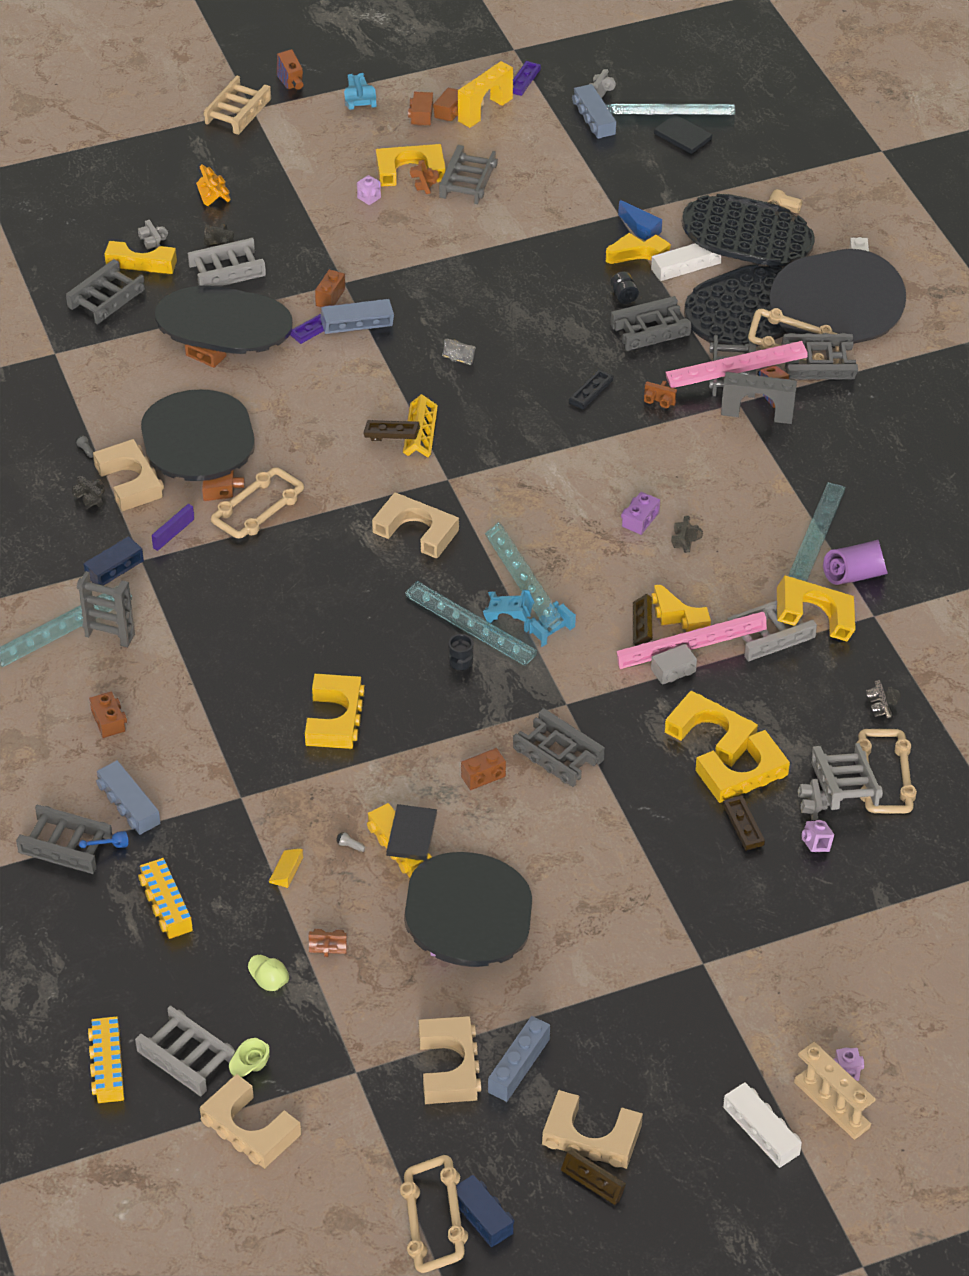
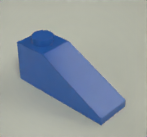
(640, 222)

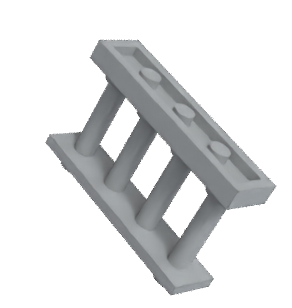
(230, 274)
(774, 642)
(831, 784)
(180, 1068)

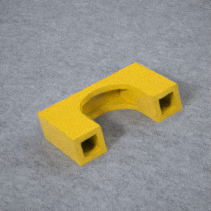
(497, 79)
(391, 158)
(837, 605)
(698, 709)
(342, 730)
(729, 783)

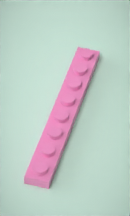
(736, 364)
(693, 639)

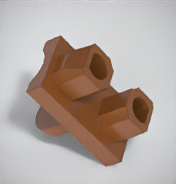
(427, 177)
(660, 393)
(327, 942)

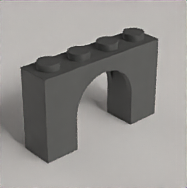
(779, 390)

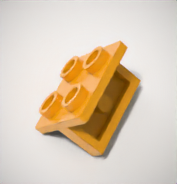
(211, 186)

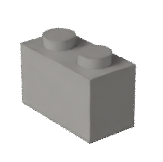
(673, 664)

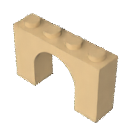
(130, 457)
(403, 509)
(460, 1083)
(260, 1145)
(612, 1149)

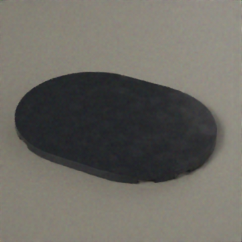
(747, 229)
(840, 289)
(728, 304)
(223, 319)
(197, 435)
(468, 909)

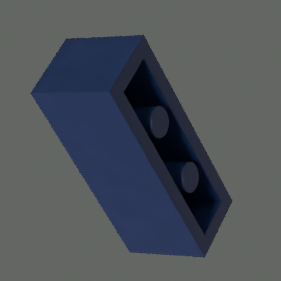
(114, 561)
(484, 1211)

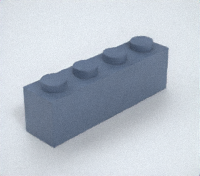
(594, 111)
(357, 316)
(128, 797)
(519, 1058)

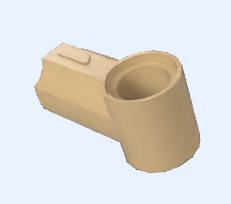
(779, 198)

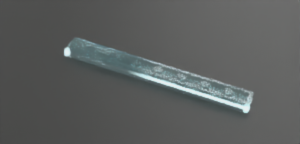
(670, 109)
(817, 532)
(524, 576)
(471, 623)
(46, 633)

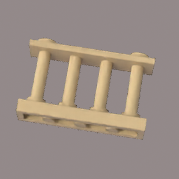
(245, 114)
(834, 1090)

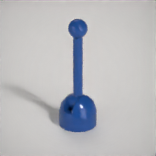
(119, 840)

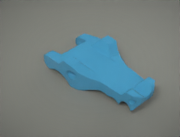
(359, 92)

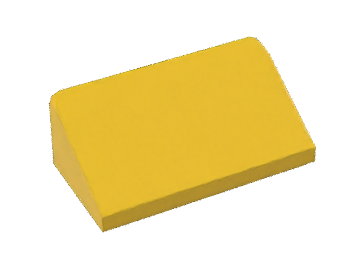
(287, 867)

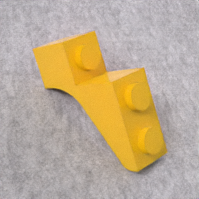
(632, 248)
(672, 611)

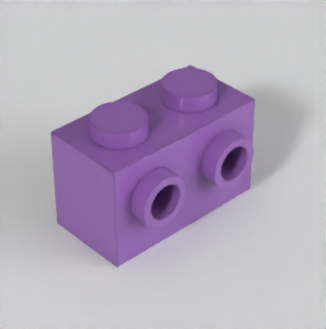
(640, 513)

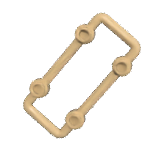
(775, 316)
(252, 525)
(902, 749)
(456, 1233)

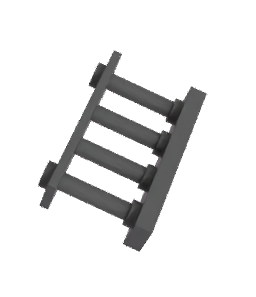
(455, 166)
(101, 279)
(714, 347)
(121, 605)
(58, 854)

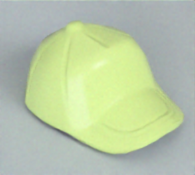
(268, 972)
(249, 1057)

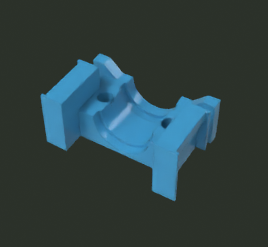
(517, 606)
(537, 628)

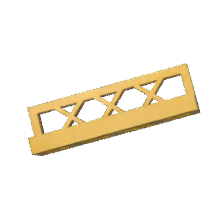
(417, 412)

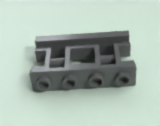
(648, 313)
(822, 368)
(564, 735)

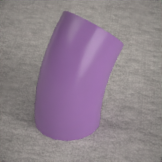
(854, 563)

